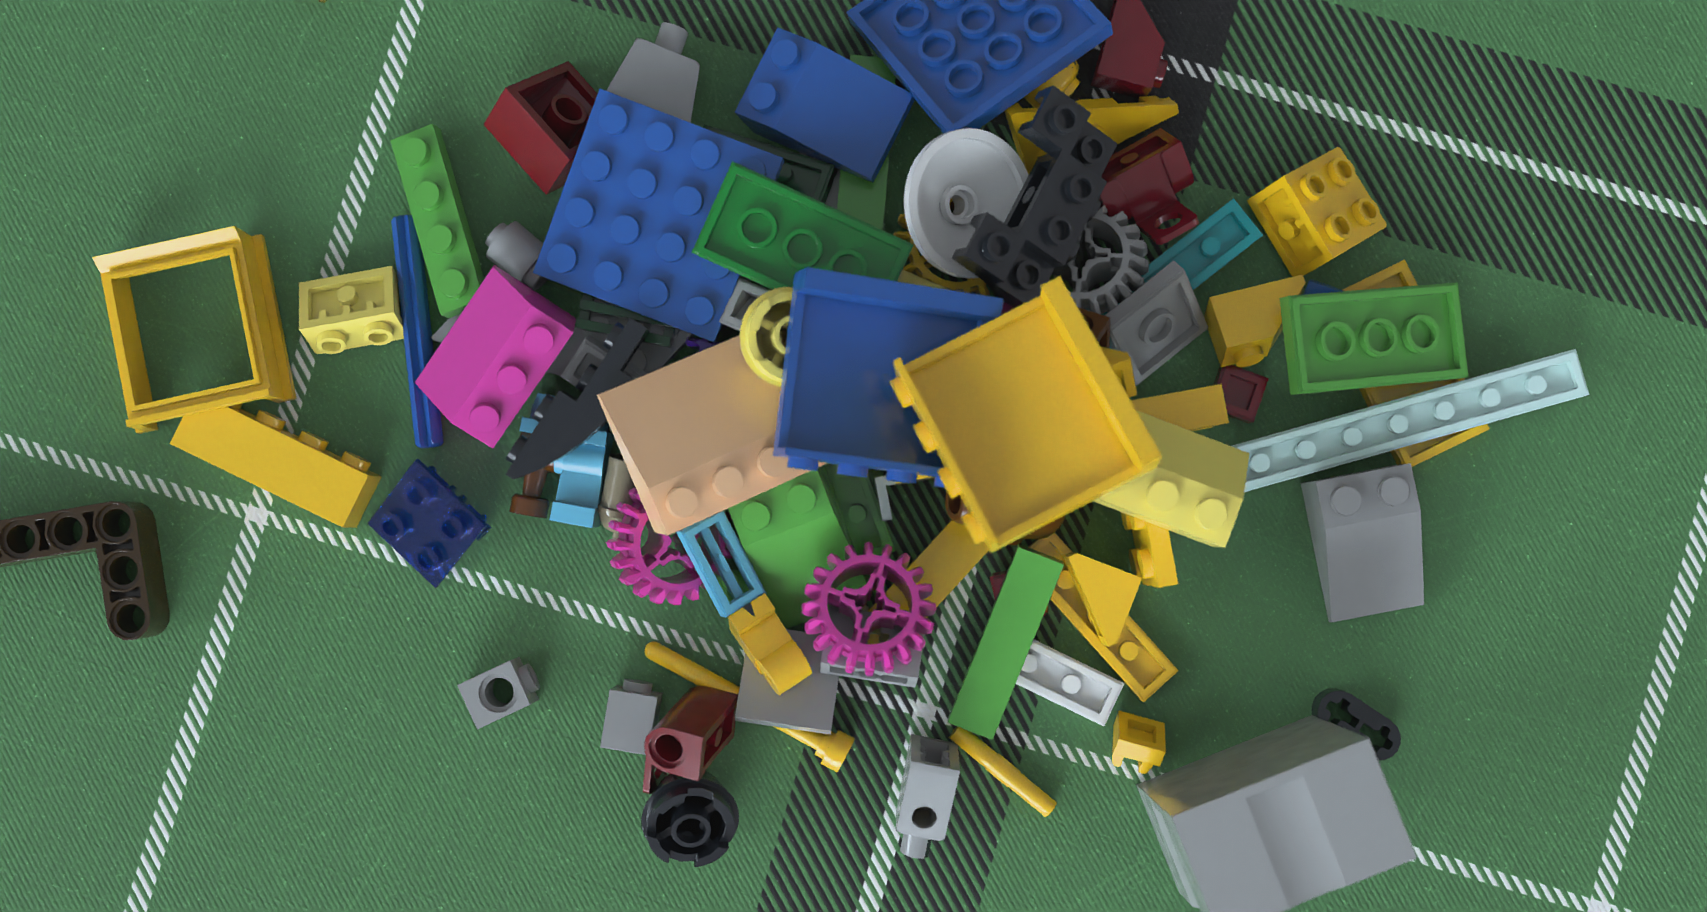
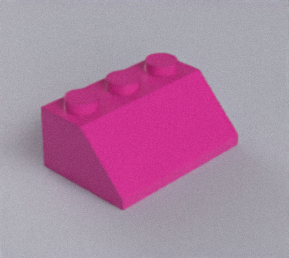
(495, 356)

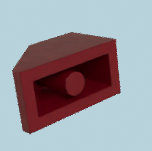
(1131, 56)

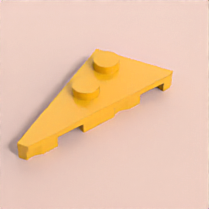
(1113, 119)

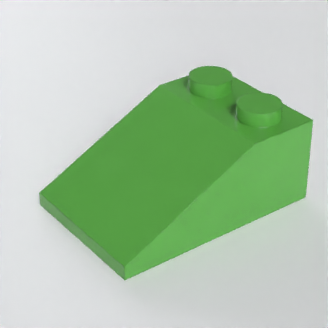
(790, 535)

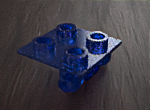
(428, 522)

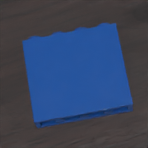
(840, 369)

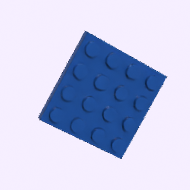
(976, 55)
(637, 211)

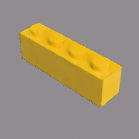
(281, 461)

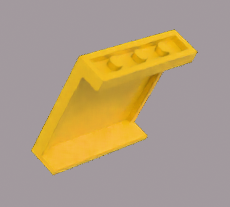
(1025, 418)

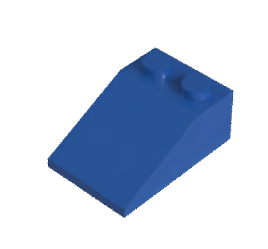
(824, 105)

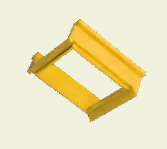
(258, 312)

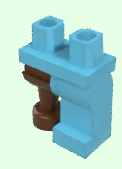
(579, 483)

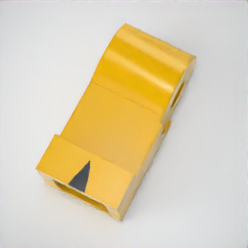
(769, 644)

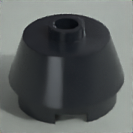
(690, 819)

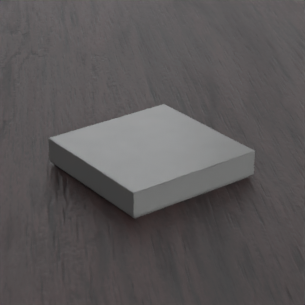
(1156, 321)
(803, 707)

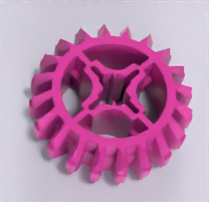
(641, 561)
(880, 568)

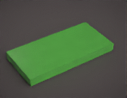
(1373, 338)

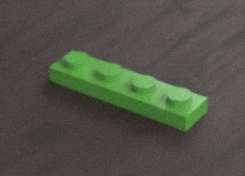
(438, 218)

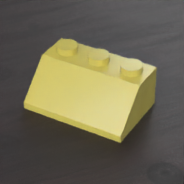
(1192, 488)

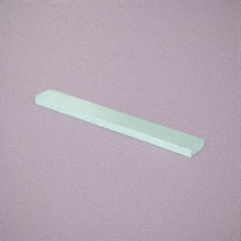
(1413, 419)

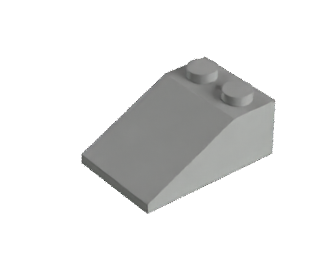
(1367, 541)

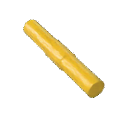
(1003, 770)

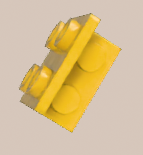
(1317, 212)

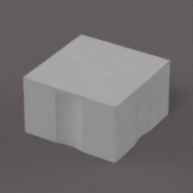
(1277, 819)

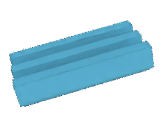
(705, 572)

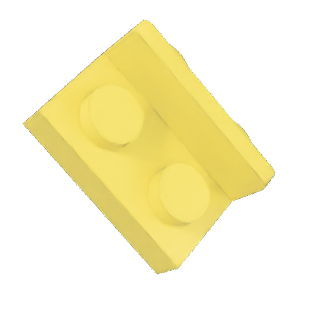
(350, 310)

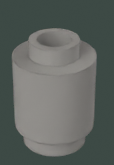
(515, 252)

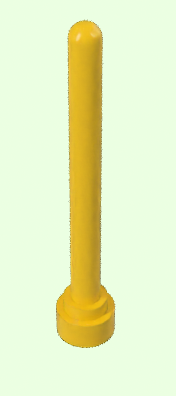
(829, 748)

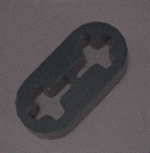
(1361, 715)

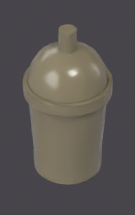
(615, 490)

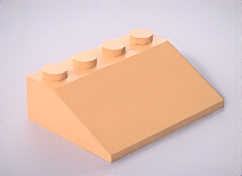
(698, 436)

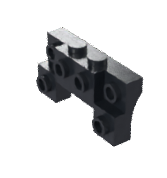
(1051, 206)

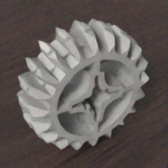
(1120, 269)

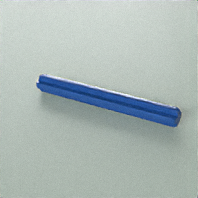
(416, 328)

